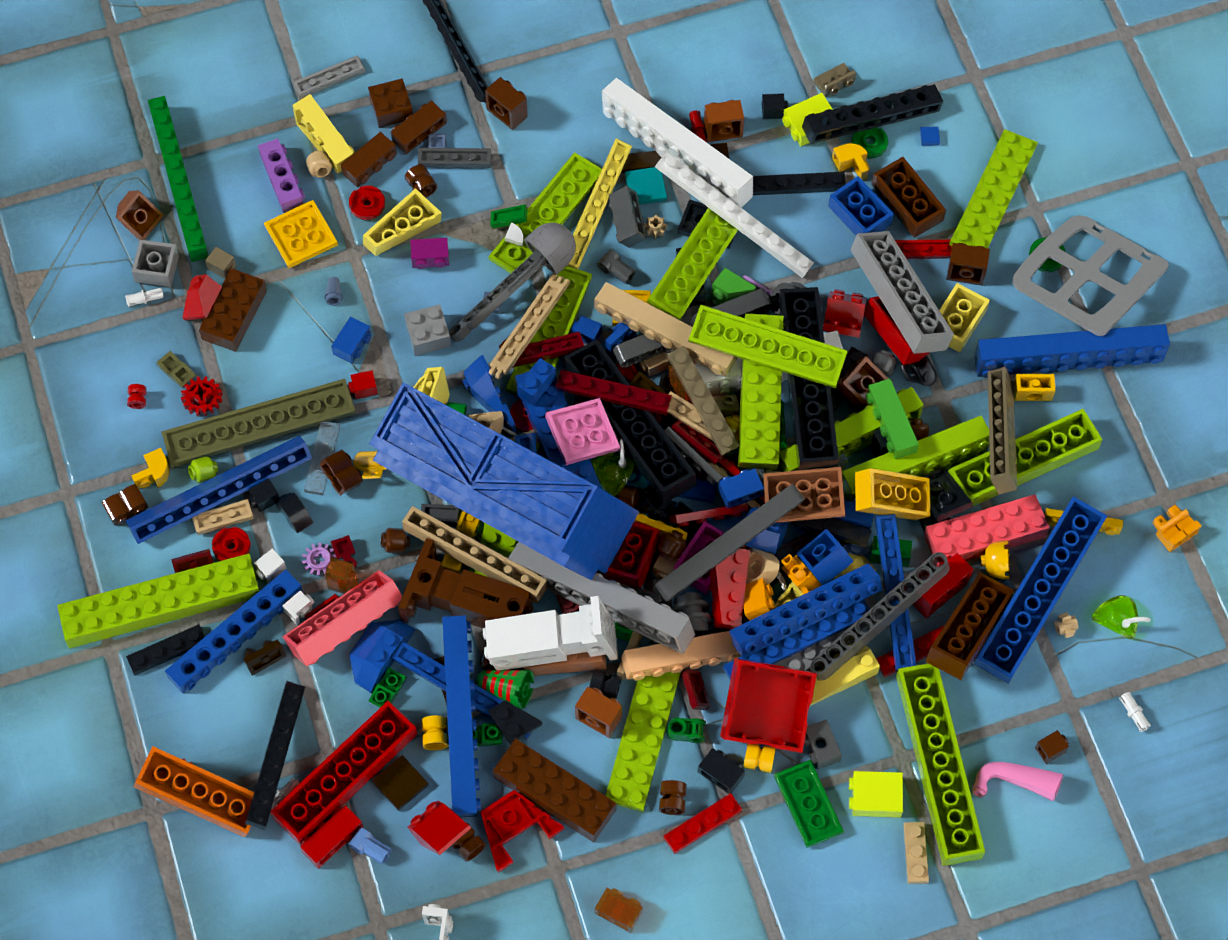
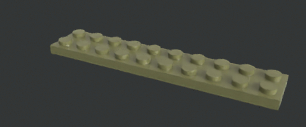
(258, 422)

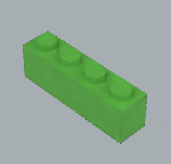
(892, 419)

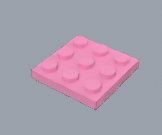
(582, 431)

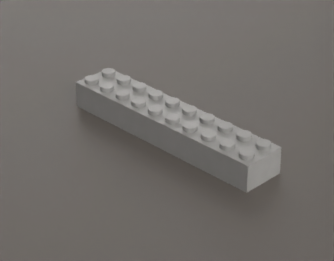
(623, 604)

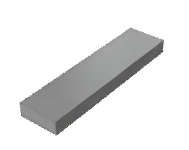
(329, 77)

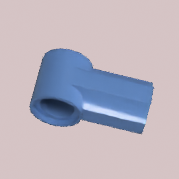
(365, 843)

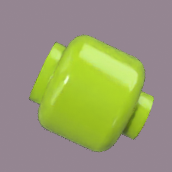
(202, 469)

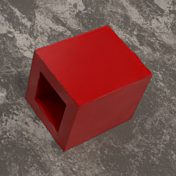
(363, 384)

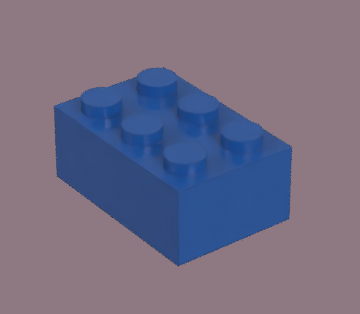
(860, 208)

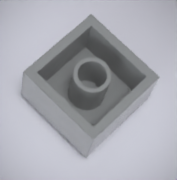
(155, 263)
(427, 330)

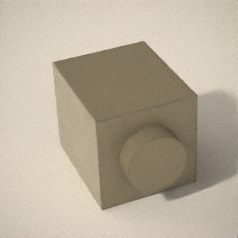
(220, 262)

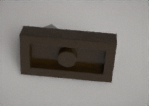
(260, 659)

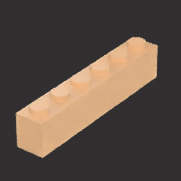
(660, 659)

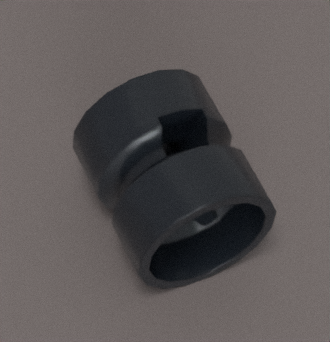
(606, 684)

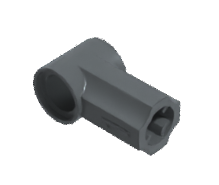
(612, 264)

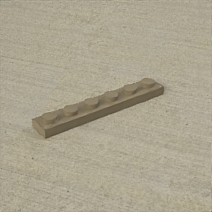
(702, 400)

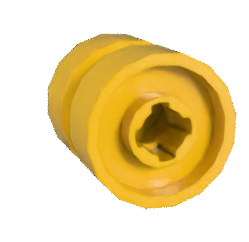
(434, 730)
(759, 757)

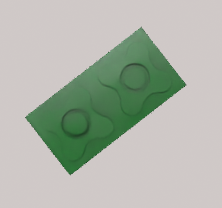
(808, 803)

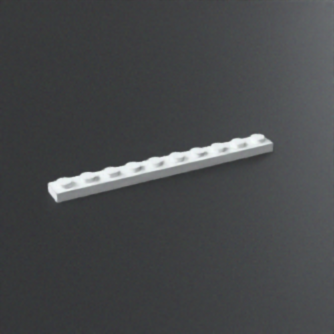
(734, 214)

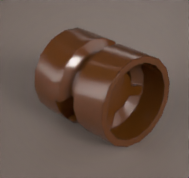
(420, 178)
(672, 797)
(469, 845)

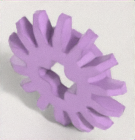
(315, 552)

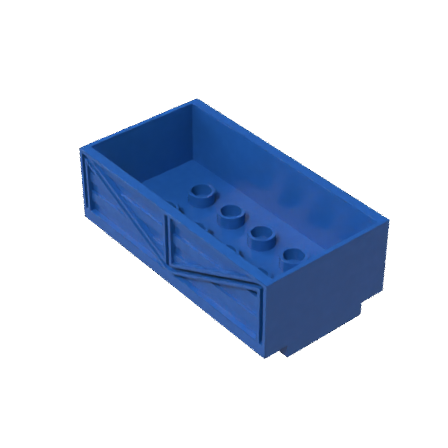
(502, 483)

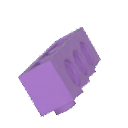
(275, 151)

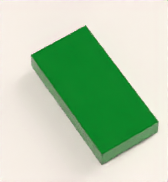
(509, 215)

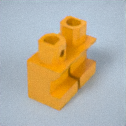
(1177, 529)
(799, 574)

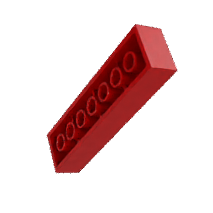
(344, 772)

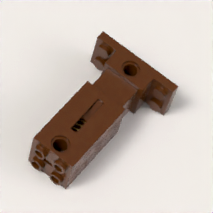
(460, 594)

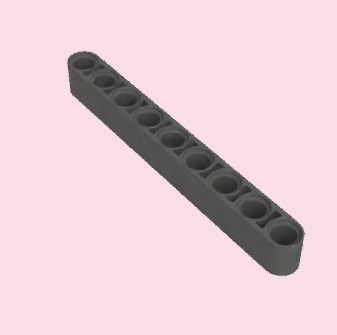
(642, 348)
(729, 542)
(882, 607)

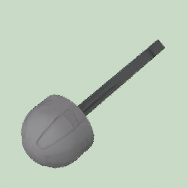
(551, 246)

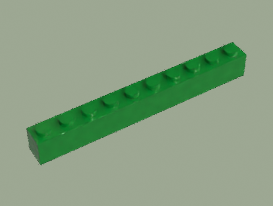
(178, 179)

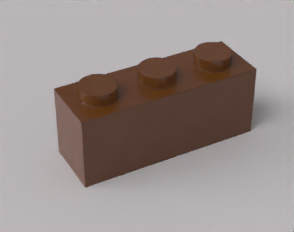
(418, 127)
(369, 159)

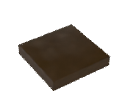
(400, 782)

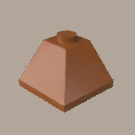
(138, 214)

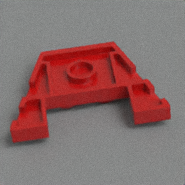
(510, 818)

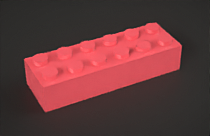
(972, 533)
(343, 618)

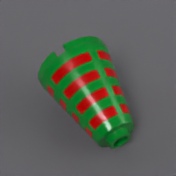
(508, 685)

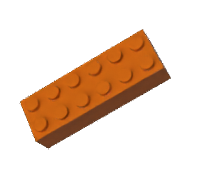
(195, 791)

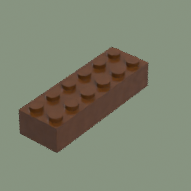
(969, 626)
(554, 790)

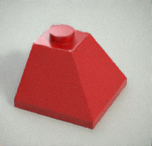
(200, 297)

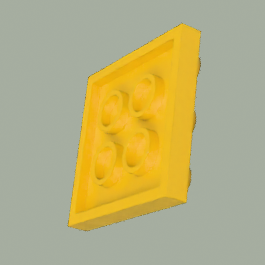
(300, 234)

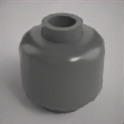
(885, 362)

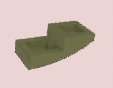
(175, 369)

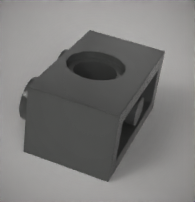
(822, 756)

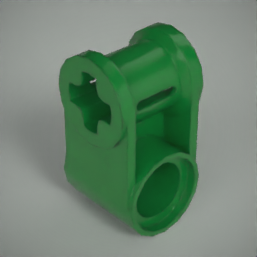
(688, 729)

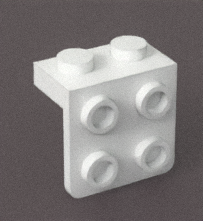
(440, 917)

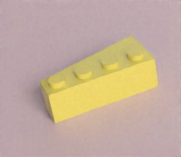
(321, 131)
(404, 221)

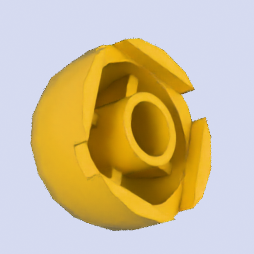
(996, 560)

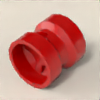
(136, 396)

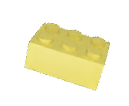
(963, 313)

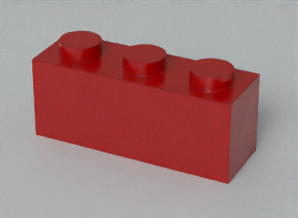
(331, 836)

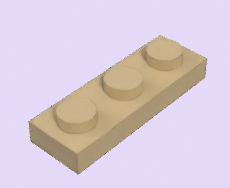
(223, 517)
(915, 853)

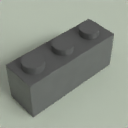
(627, 217)

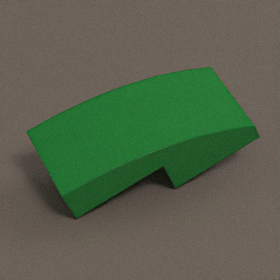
(388, 688)
(487, 735)

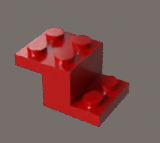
(844, 313)

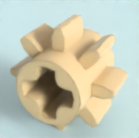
(655, 226)
(1066, 625)

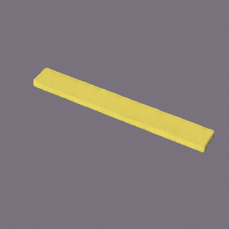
(599, 199)

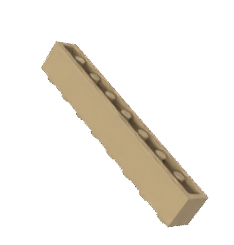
(659, 327)
(473, 553)

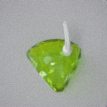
(613, 470)
(1119, 616)

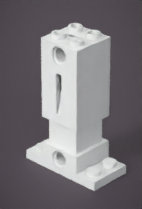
(550, 637)

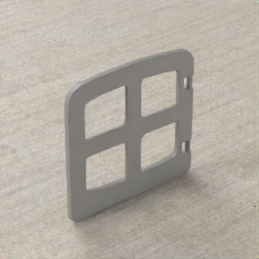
(1126, 295)

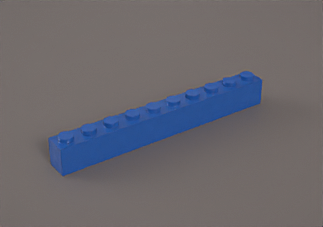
(218, 489)
(460, 717)

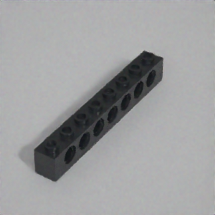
(872, 113)

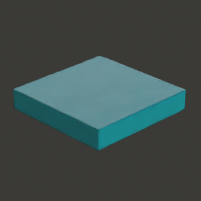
(647, 184)

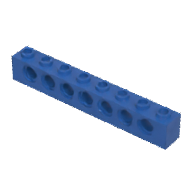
(805, 610)
(237, 621)

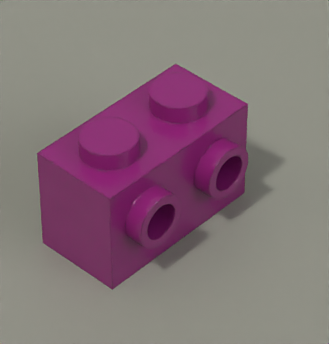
(429, 253)

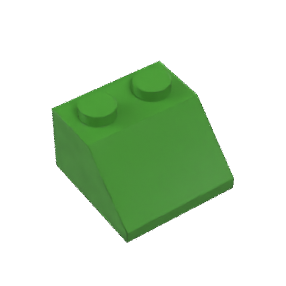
(729, 286)

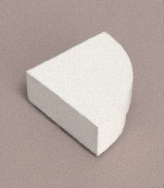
(514, 235)

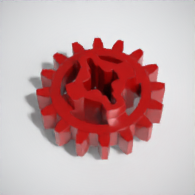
(192, 396)

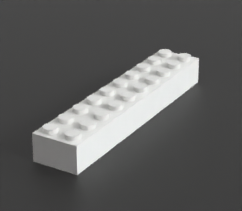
(669, 136)

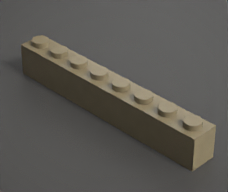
(1002, 431)

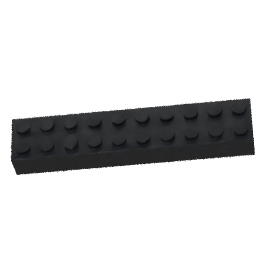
(809, 400)
(640, 432)

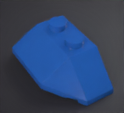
(375, 649)

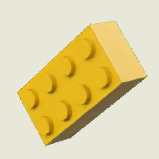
(892, 493)

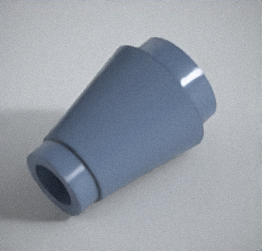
(333, 292)

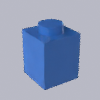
(589, 329)

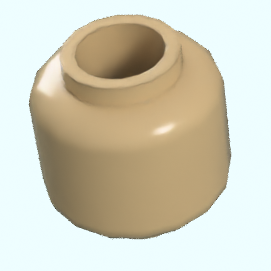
(319, 164)

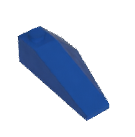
(482, 388)

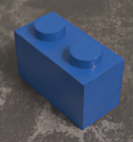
(351, 340)
(536, 381)
(741, 488)

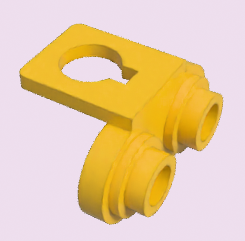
(364, 462)

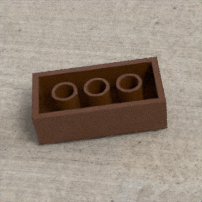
(908, 197)
(233, 310)

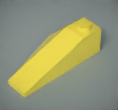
(857, 669)

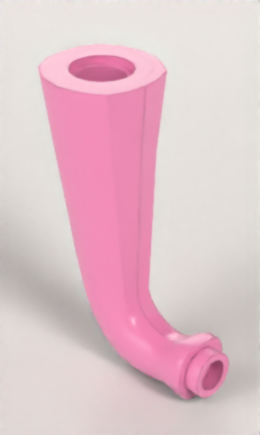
(1033, 779)

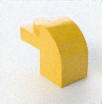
(851, 156)
(157, 470)

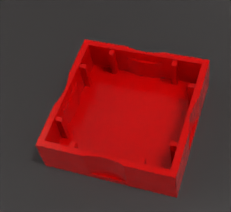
(768, 705)

